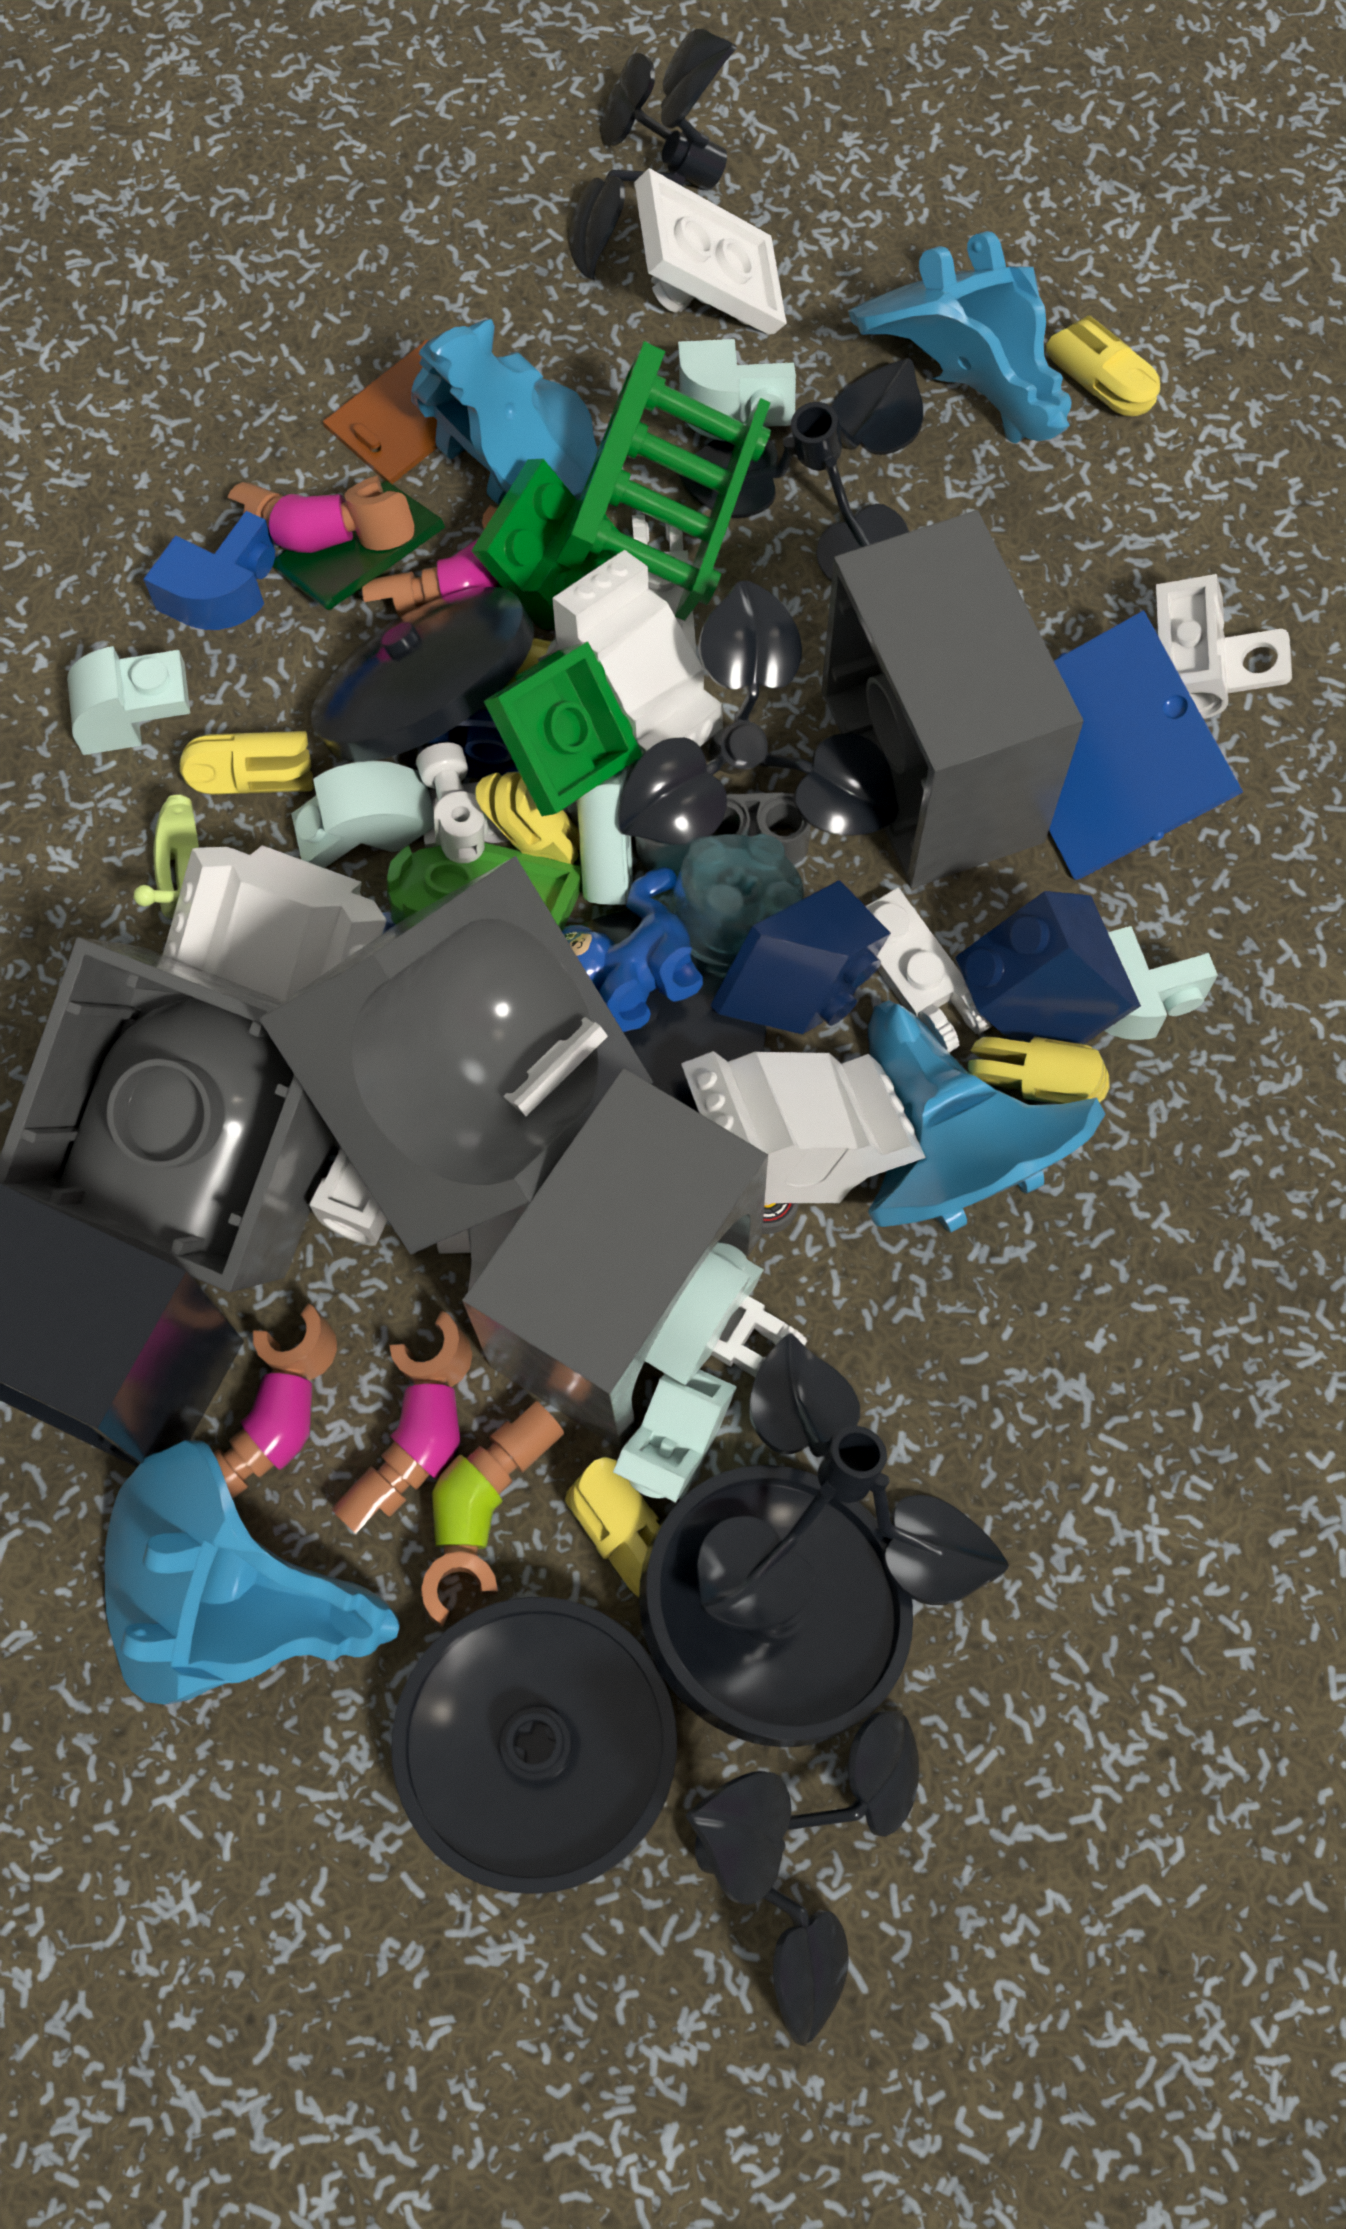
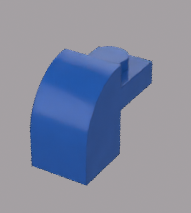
(214, 588)

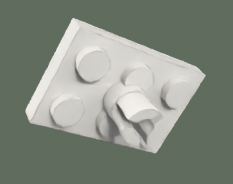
(707, 255)

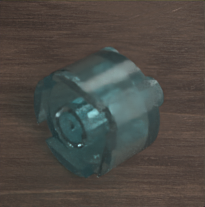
(727, 889)

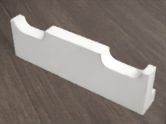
(556, 1066)

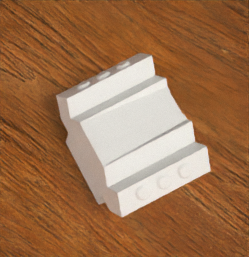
(641, 651)
(268, 919)
(811, 1115)

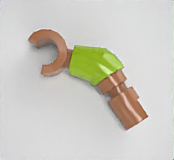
(471, 1492)

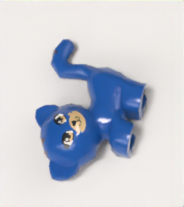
(646, 960)

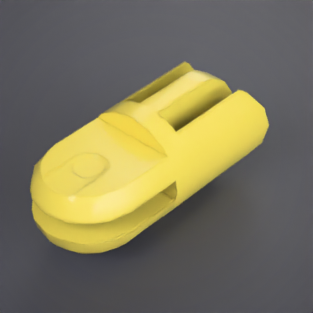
(1105, 367)
(248, 763)
(515, 814)
(1041, 1069)
(614, 1518)

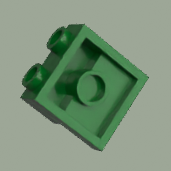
(526, 540)
(563, 727)

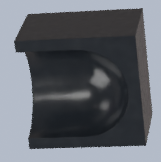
(103, 1334)

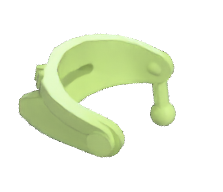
(173, 840)

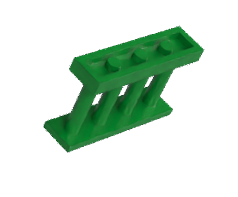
(611, 484)

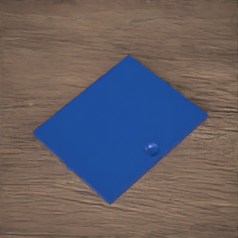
(1140, 754)

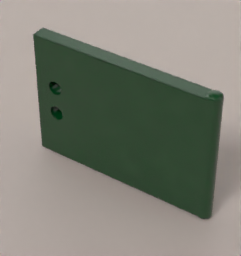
(345, 568)

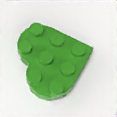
(428, 875)

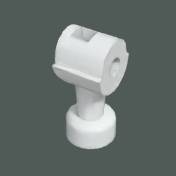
(457, 815)

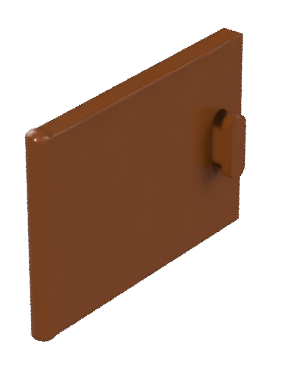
(387, 420)

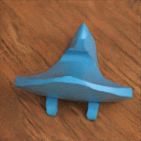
(982, 332)
(501, 410)
(968, 1130)
(207, 1602)

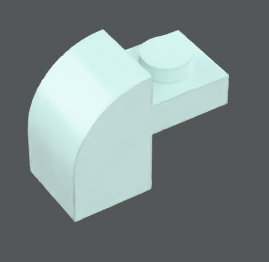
(712, 377)
(116, 694)
(362, 804)
(1171, 987)
(703, 1312)
(675, 1435)

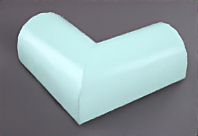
(603, 849)

